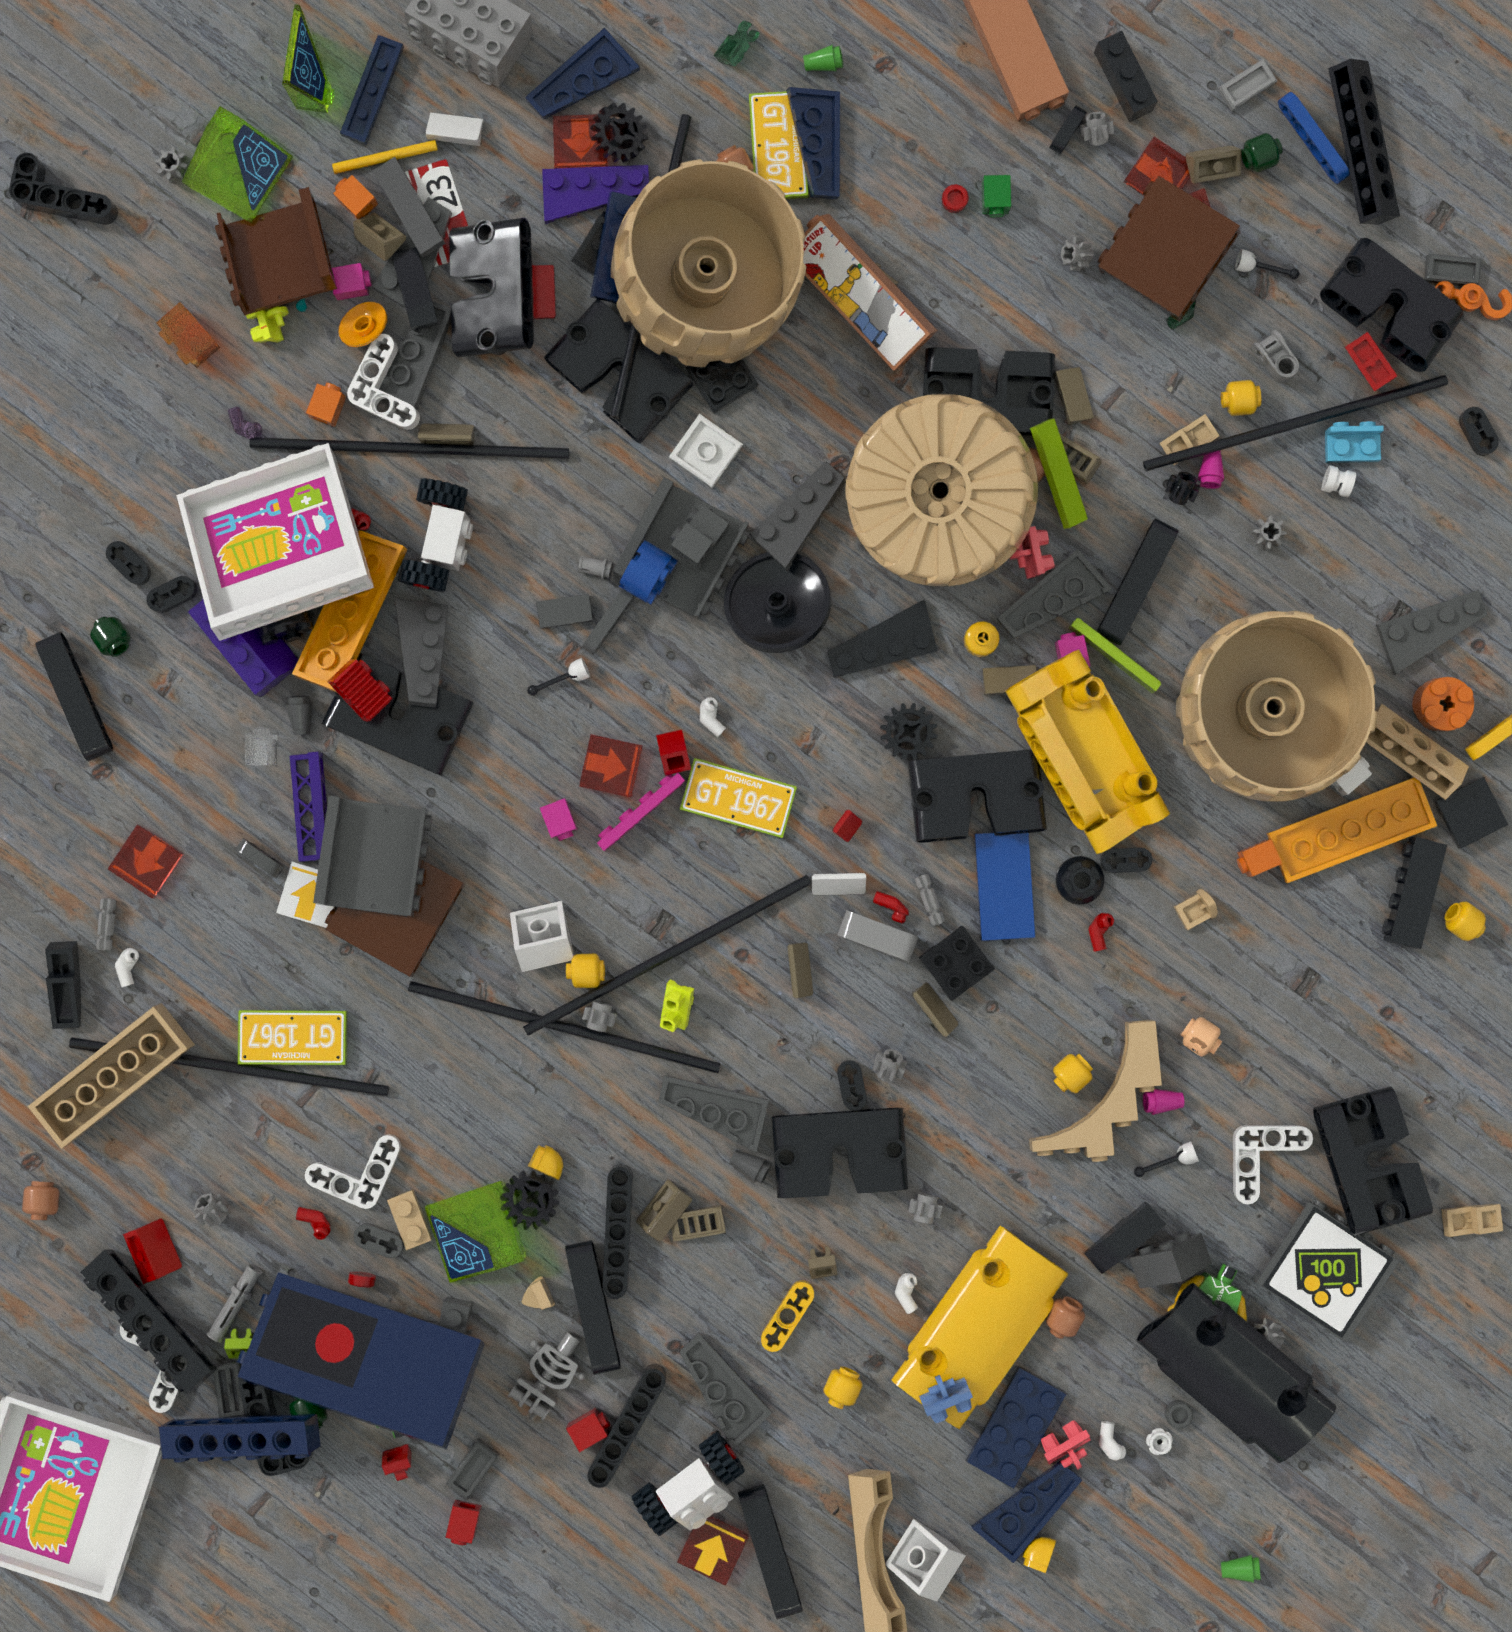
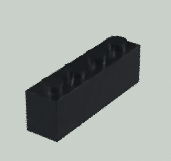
(1414, 892)

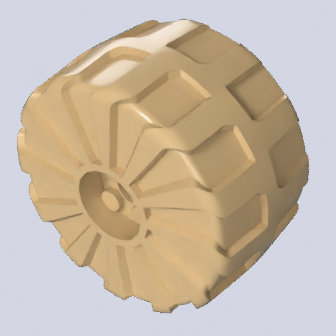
(715, 219)
(987, 500)
(1321, 701)

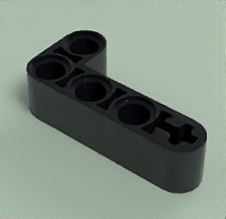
(64, 196)
(287, 1463)

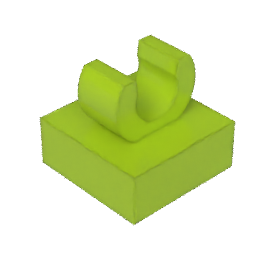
(235, 1345)

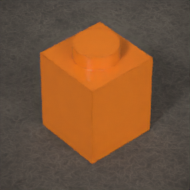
(354, 197)
(326, 404)
(1258, 858)

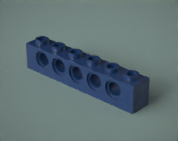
(301, 1429)

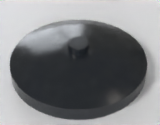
(777, 607)

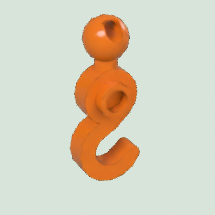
(1473, 297)

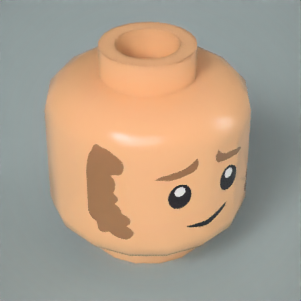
(1201, 1036)

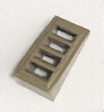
(1093, 466)
(719, 1218)

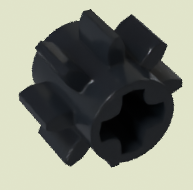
(1182, 488)

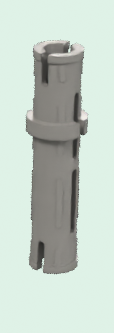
(249, 1276)

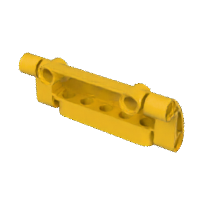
(1086, 749)
(982, 1321)

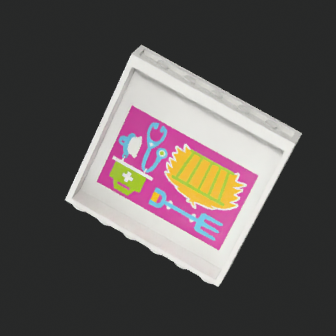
(274, 541)
(70, 1494)

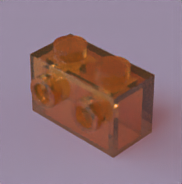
(188, 335)

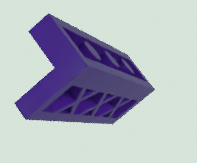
(318, 802)

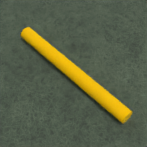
(385, 156)

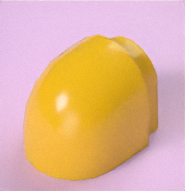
(547, 1161)
(1038, 1553)

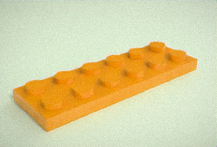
(347, 622)
(1352, 829)

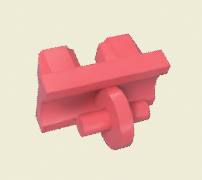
(1030, 555)
(1055, 1451)

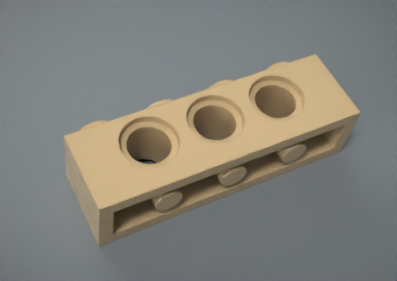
(1416, 753)

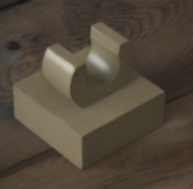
(822, 1266)

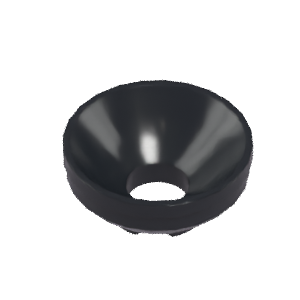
(1067, 887)

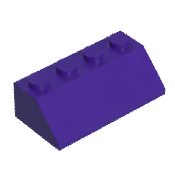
(255, 663)

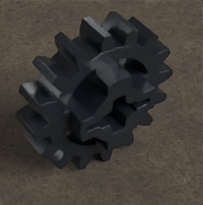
(618, 132)
(916, 742)
(536, 1209)

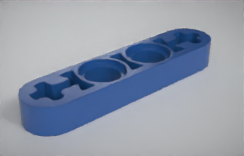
(1313, 137)

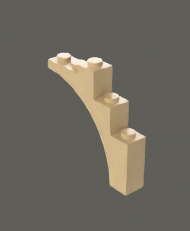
(1094, 1131)

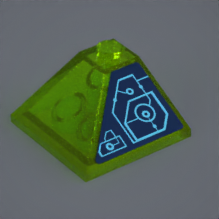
(304, 69)
(235, 165)
(475, 1233)

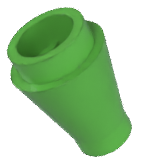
(824, 59)
(1242, 1569)

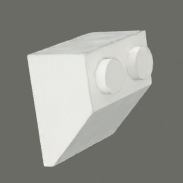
(541, 936)
(925, 1560)

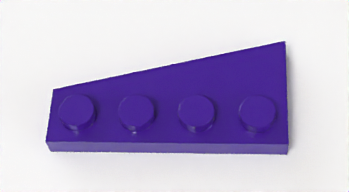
(587, 188)

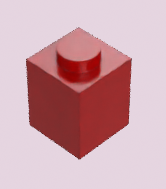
(673, 752)
(588, 1429)
(463, 1522)

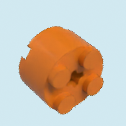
(1456, 696)

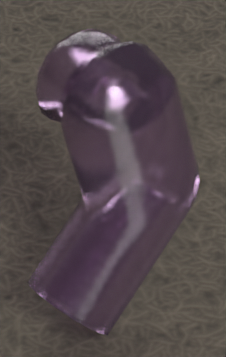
(242, 427)

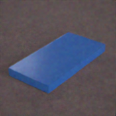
(1004, 886)

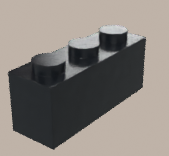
(1125, 76)

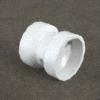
(1338, 481)

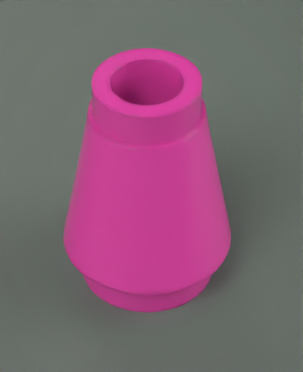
(1211, 471)
(1162, 1101)

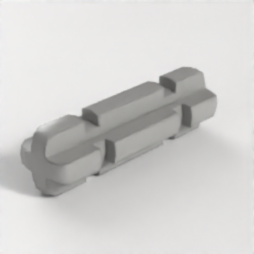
(929, 900)
(106, 924)

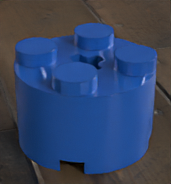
(647, 572)

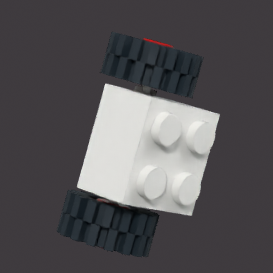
(444, 537)
(694, 1491)

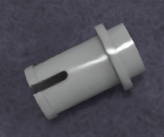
(595, 567)

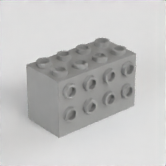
(473, 33)

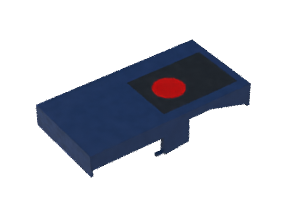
(361, 1360)

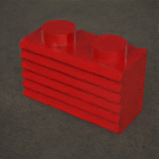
(360, 689)

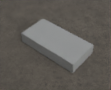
(1247, 85)

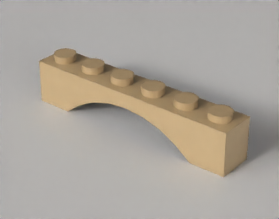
(870, 1500)

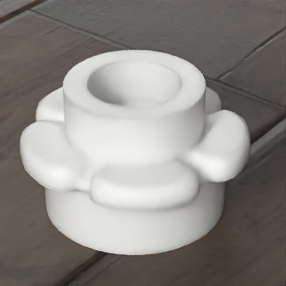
(1162, 1448)

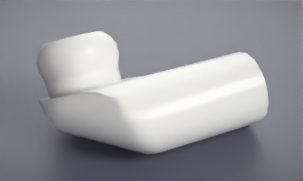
(708, 715)
(124, 966)
(904, 1290)
(1108, 1444)

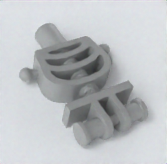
(557, 1355)

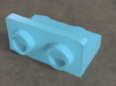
(1353, 443)

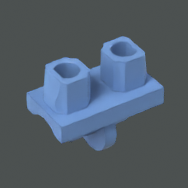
(946, 1395)

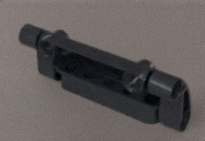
(1237, 1374)

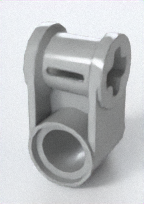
(1276, 354)

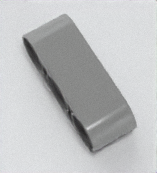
(877, 936)

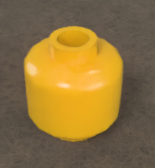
(1241, 398)
(972, 642)
(1465, 921)
(586, 970)
(1072, 1073)
(843, 1387)

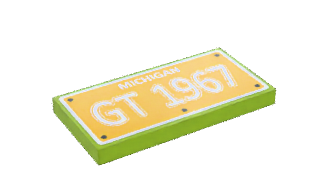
(776, 144)
(738, 798)
(292, 1037)

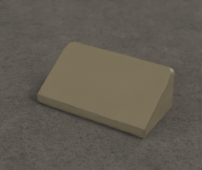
(1214, 164)
(378, 235)
(1073, 395)
(447, 434)
(1001, 678)
(800, 970)
(935, 1009)
(663, 1210)

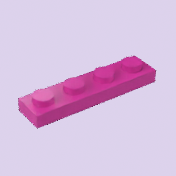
(631, 818)

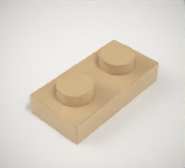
(409, 1219)

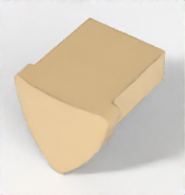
(1196, 909)
(538, 1295)

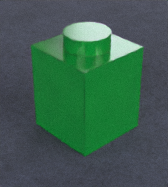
(996, 195)

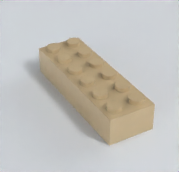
(111, 1075)

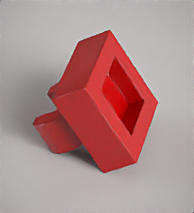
(397, 1461)

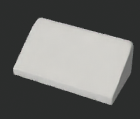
(454, 129)
(838, 884)

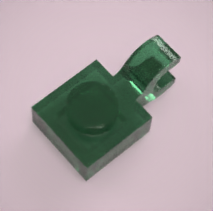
(735, 46)

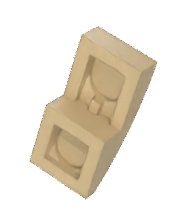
(1195, 434)
(1472, 1220)

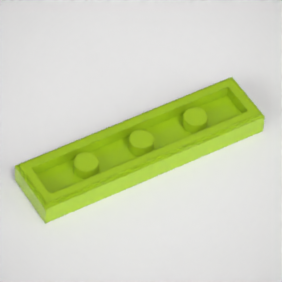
(1059, 473)
(1115, 655)

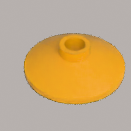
(362, 324)

